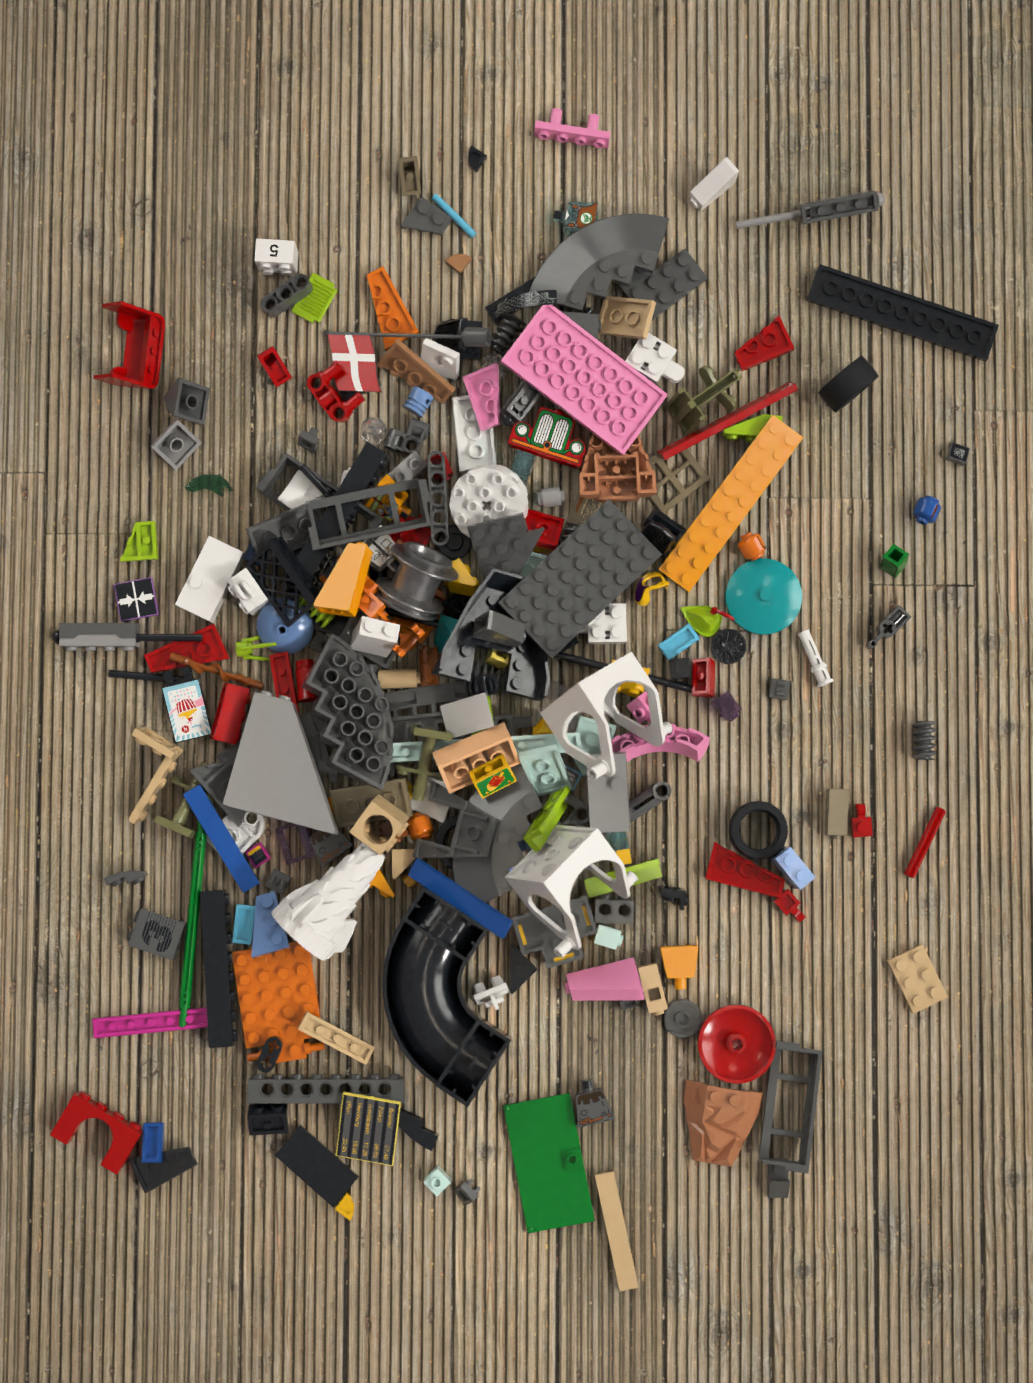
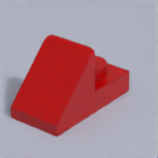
(274, 366)

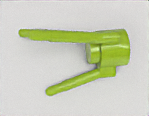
(246, 647)

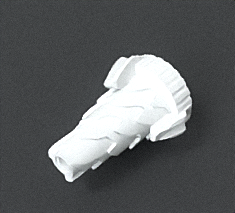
(319, 910)

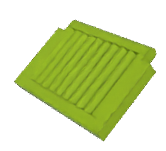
(317, 302)

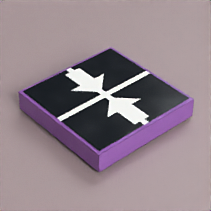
(136, 599)

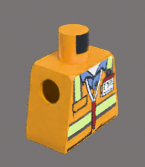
(381, 503)

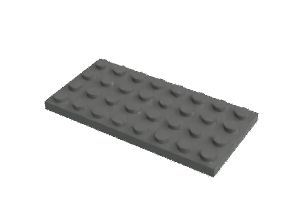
(580, 579)

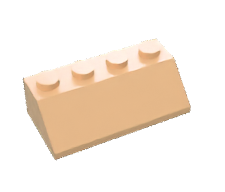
(467, 754)

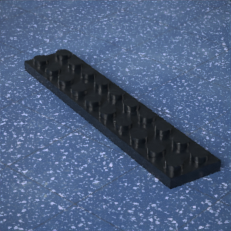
(902, 312)

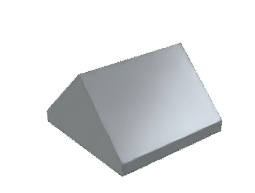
(175, 444)

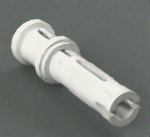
(818, 667)

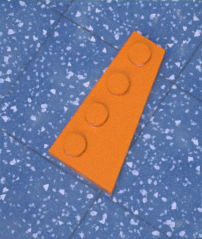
(389, 307)

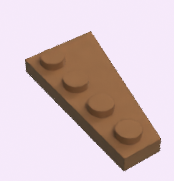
(410, 367)

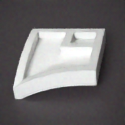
(441, 359)
(298, 491)
(430, 808)

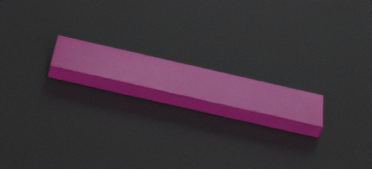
(148, 1023)

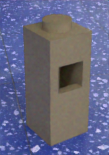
(836, 813)

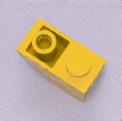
(465, 583)

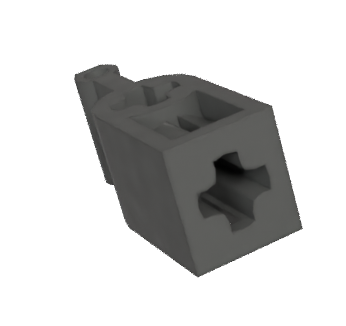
(893, 626)

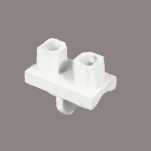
(490, 996)

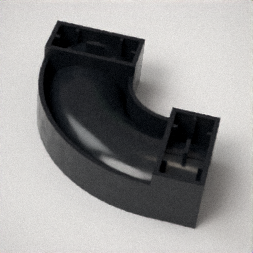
(427, 999)

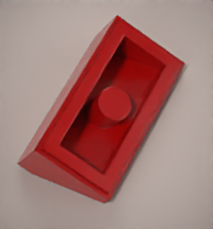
(703, 677)

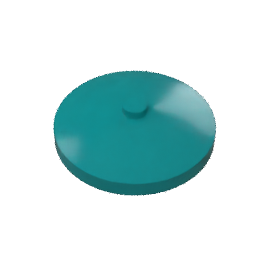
(763, 596)

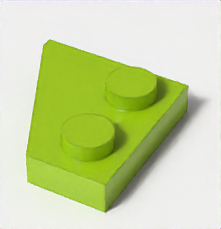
(142, 543)

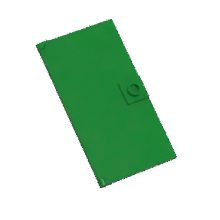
(548, 1163)

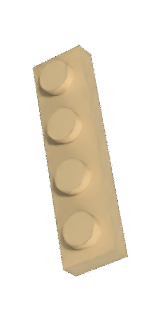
(336, 1038)

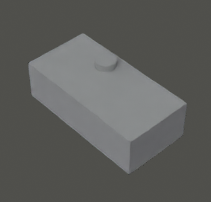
(610, 798)

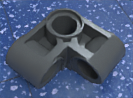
(416, 433)

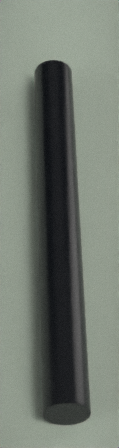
(318, 484)
(140, 676)

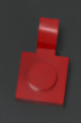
(861, 825)
(788, 904)

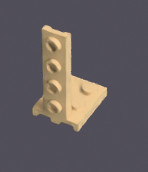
(159, 746)

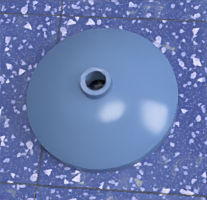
(294, 638)

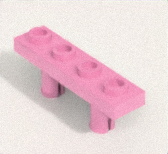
(564, 133)

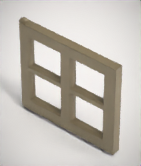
(670, 476)

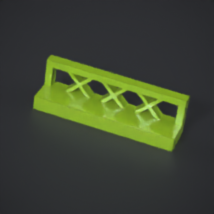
(547, 819)
(644, 871)

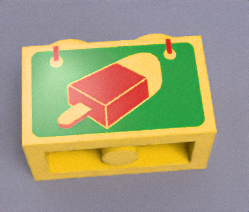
(492, 776)

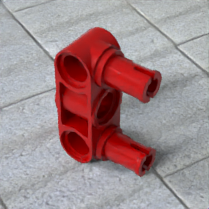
(328, 396)

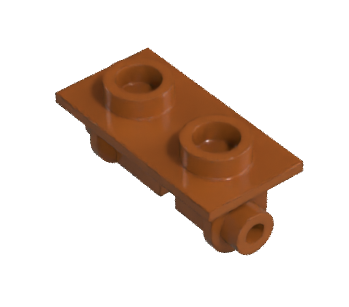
(427, 661)

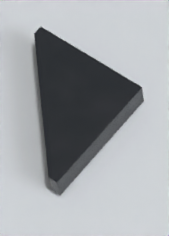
(520, 969)

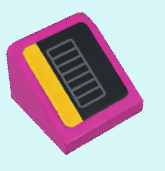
(258, 855)

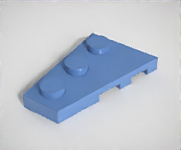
(267, 933)

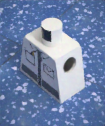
(382, 552)

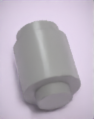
(550, 497)

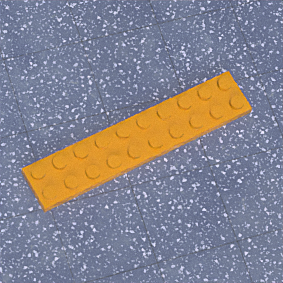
(730, 503)

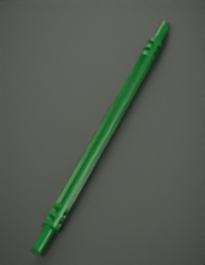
(192, 924)

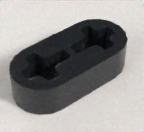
(265, 1052)

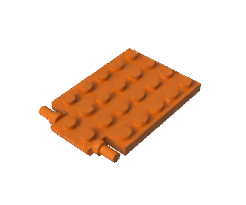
(274, 998)

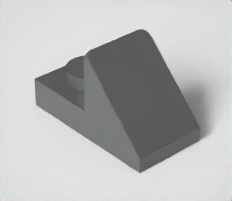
(778, 1181)

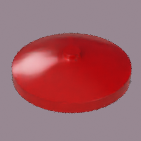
(736, 1044)

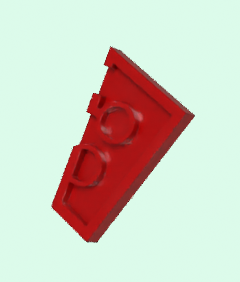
(767, 345)

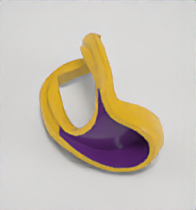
(641, 592)

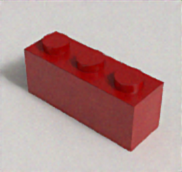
(230, 713)

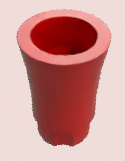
(302, 670)

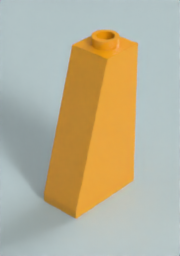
(346, 582)

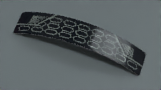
(528, 299)

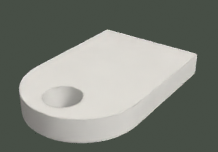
(245, 834)

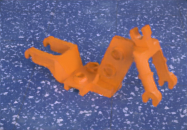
(375, 609)

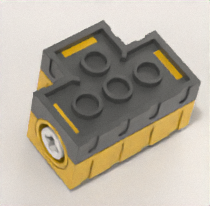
(536, 936)

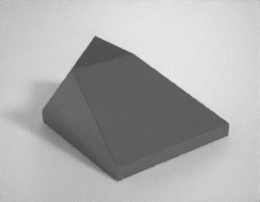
(188, 401)

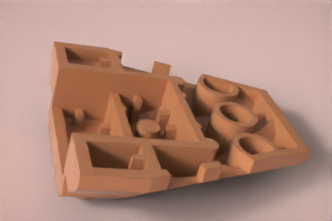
(616, 476)
(719, 1120)

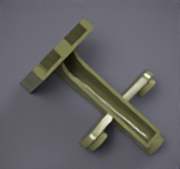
(687, 409)
(422, 771)
(179, 820)

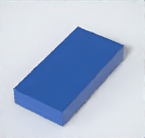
(152, 1142)

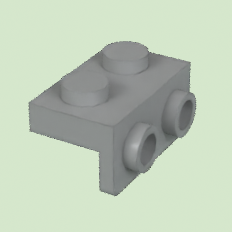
(411, 466)

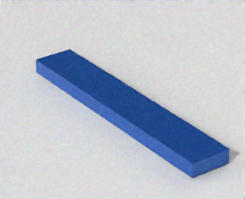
(221, 838)
(460, 898)

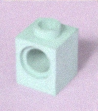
(608, 937)
(437, 1180)

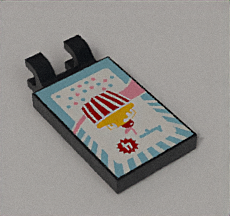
(186, 706)

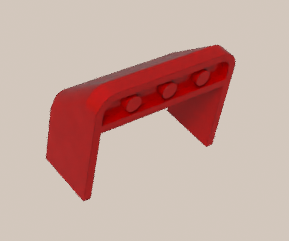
(142, 347)

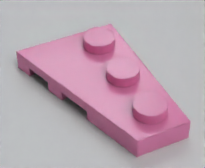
(484, 395)

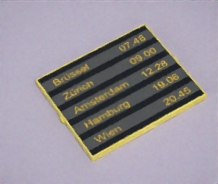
(368, 1128)

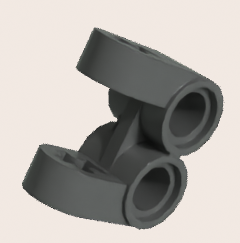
(572, 818)

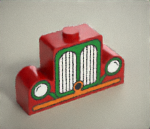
(549, 438)

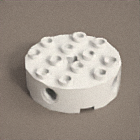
(486, 484)

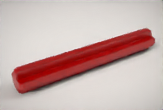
(925, 842)

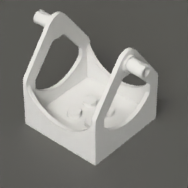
(597, 696)
(554, 870)

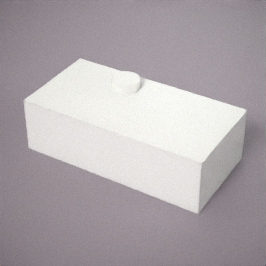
(208, 582)

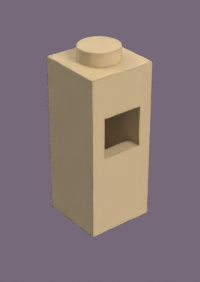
(652, 988)

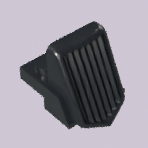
(455, 327)
(662, 531)

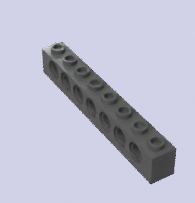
(256, 1093)

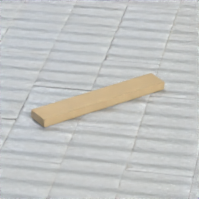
(616, 1230)

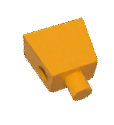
(679, 963)

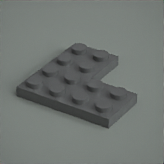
(667, 283)

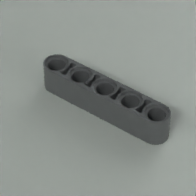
(433, 489)

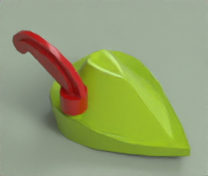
(704, 619)

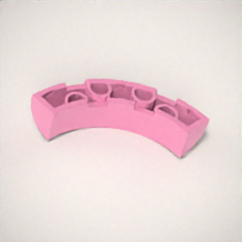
(679, 741)

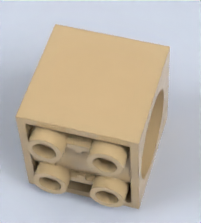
(364, 832)

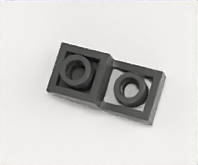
(130, 876)

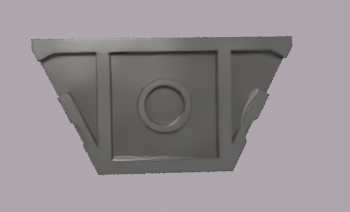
(215, 780)

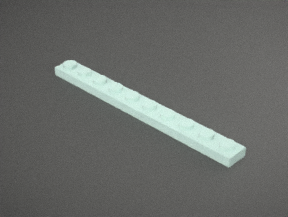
(411, 750)

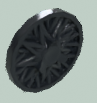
(457, 545)
(728, 646)

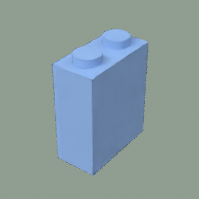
(792, 868)

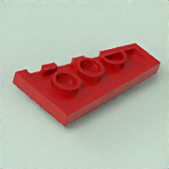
(203, 652)
(735, 871)

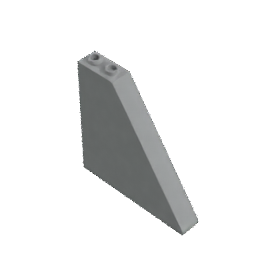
(276, 768)

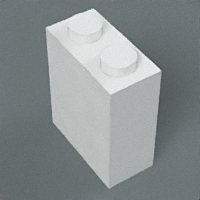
(374, 636)

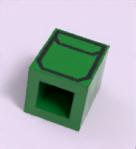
(894, 560)

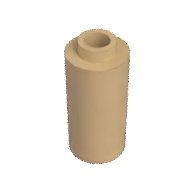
(399, 678)

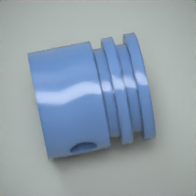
(418, 401)

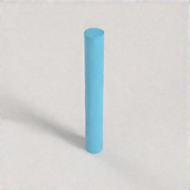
(455, 217)

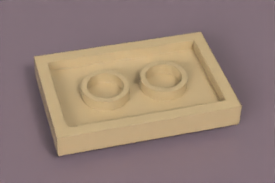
(626, 317)
(917, 978)

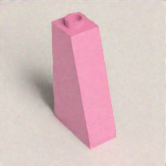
(606, 982)

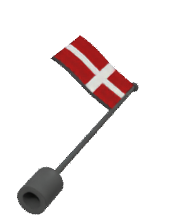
(358, 359)

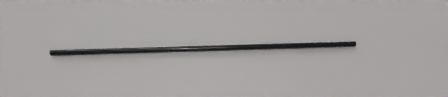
(561, 655)

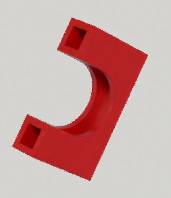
(124, 1133)

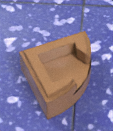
(459, 262)

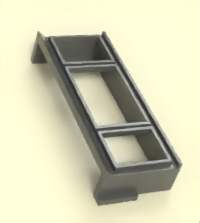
(272, 476)
(337, 500)
(806, 1135)

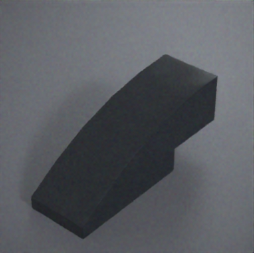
(412, 1126)

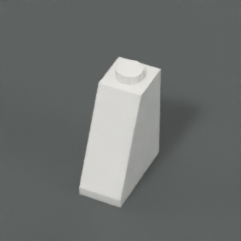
(714, 184)

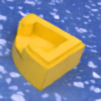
(346, 1206)

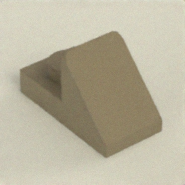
(409, 175)

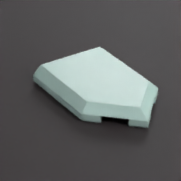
(589, 738)

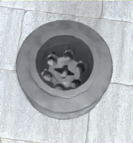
(416, 581)

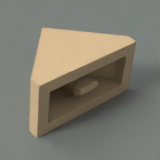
(401, 860)

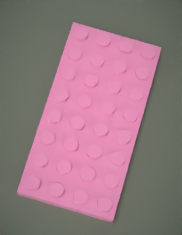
(584, 378)

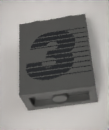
(157, 934)

